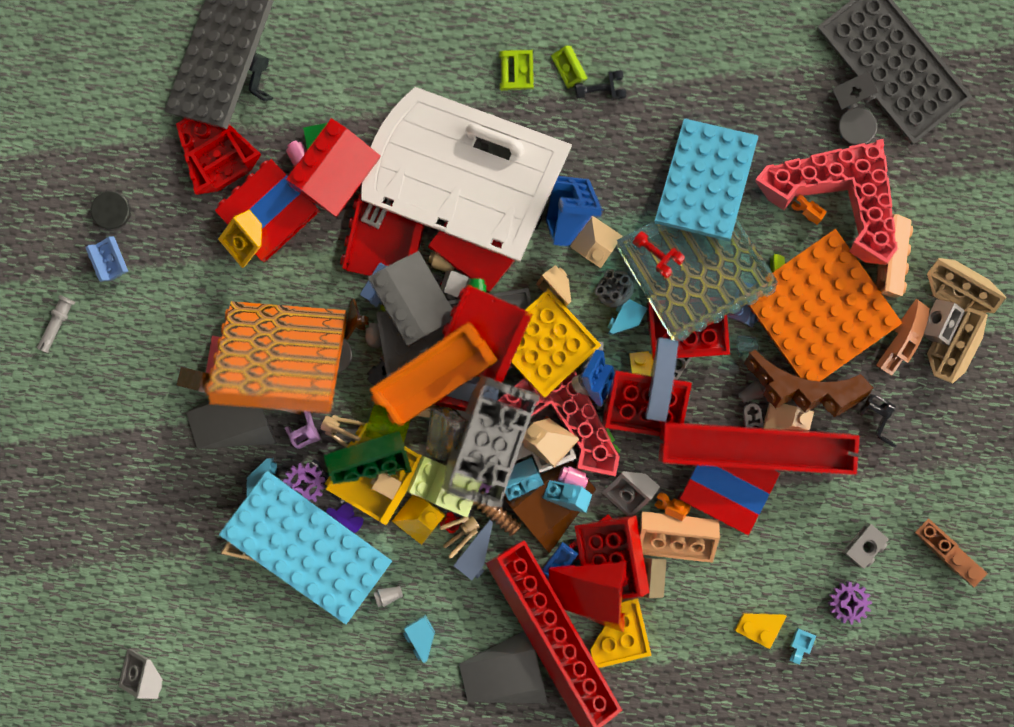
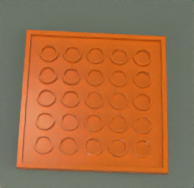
(824, 309)

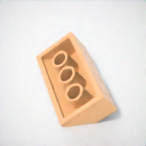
(892, 276)
(672, 538)

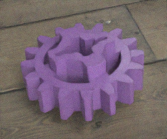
(312, 481)
(850, 611)

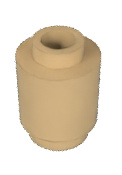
(439, 263)

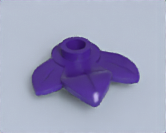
(346, 517)

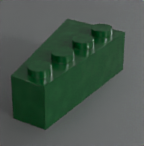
(368, 459)

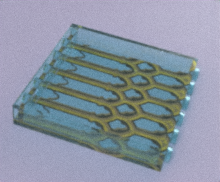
(707, 285)

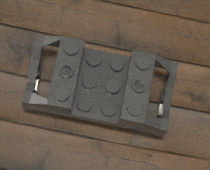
(490, 442)

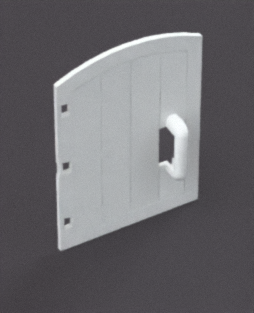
(438, 173)

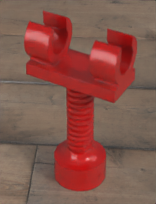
(641, 240)

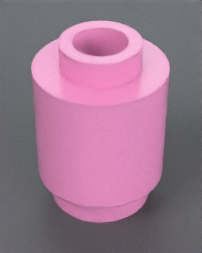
(295, 151)
(573, 476)

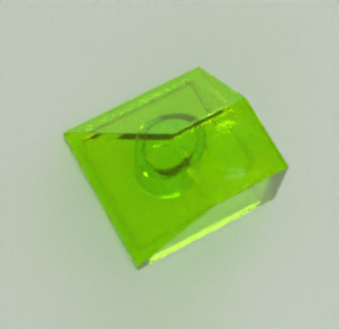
(380, 425)

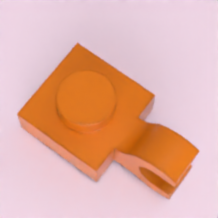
(810, 209)
(673, 508)

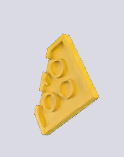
(618, 647)

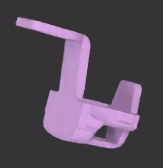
(308, 431)

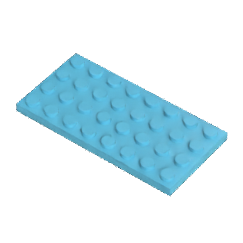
(305, 547)

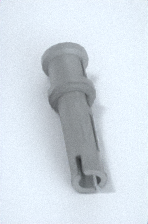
(58, 315)

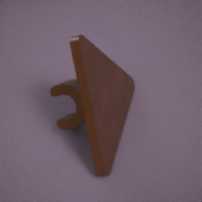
(355, 320)

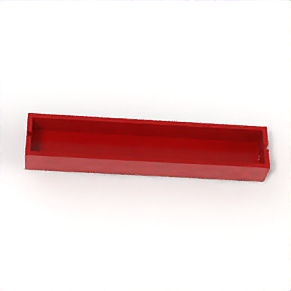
(758, 448)

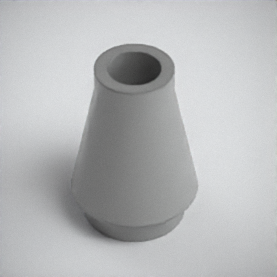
(387, 595)

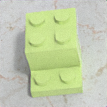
(428, 484)

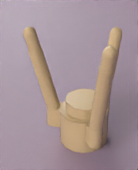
(331, 426)
(469, 527)

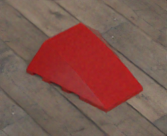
(215, 155)
(591, 591)

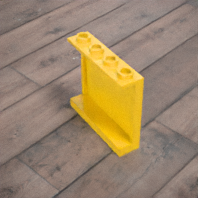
(362, 495)

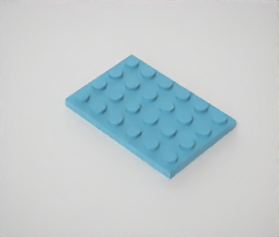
(706, 179)

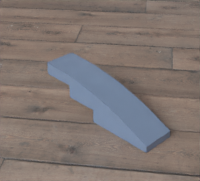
(662, 379)

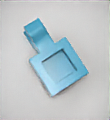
(802, 642)

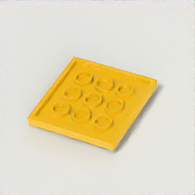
(552, 344)

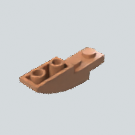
(908, 338)
(950, 553)

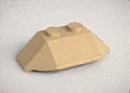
(963, 286)
(952, 360)

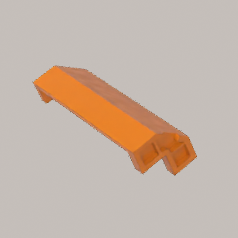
(433, 375)

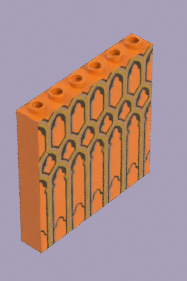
(277, 357)

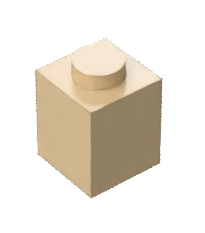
(385, 485)

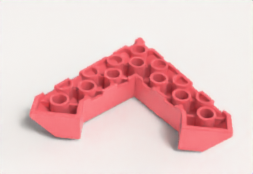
(856, 169)
(580, 419)

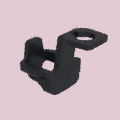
(258, 64)
(885, 410)

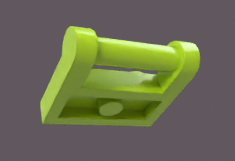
(522, 70)

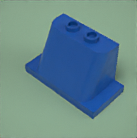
(570, 209)

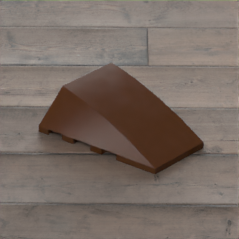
(542, 517)

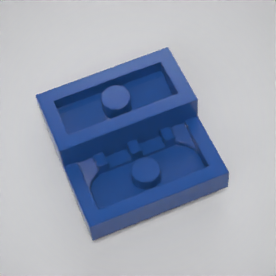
(598, 377)

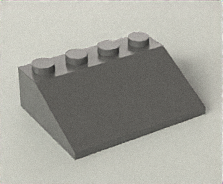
(411, 298)

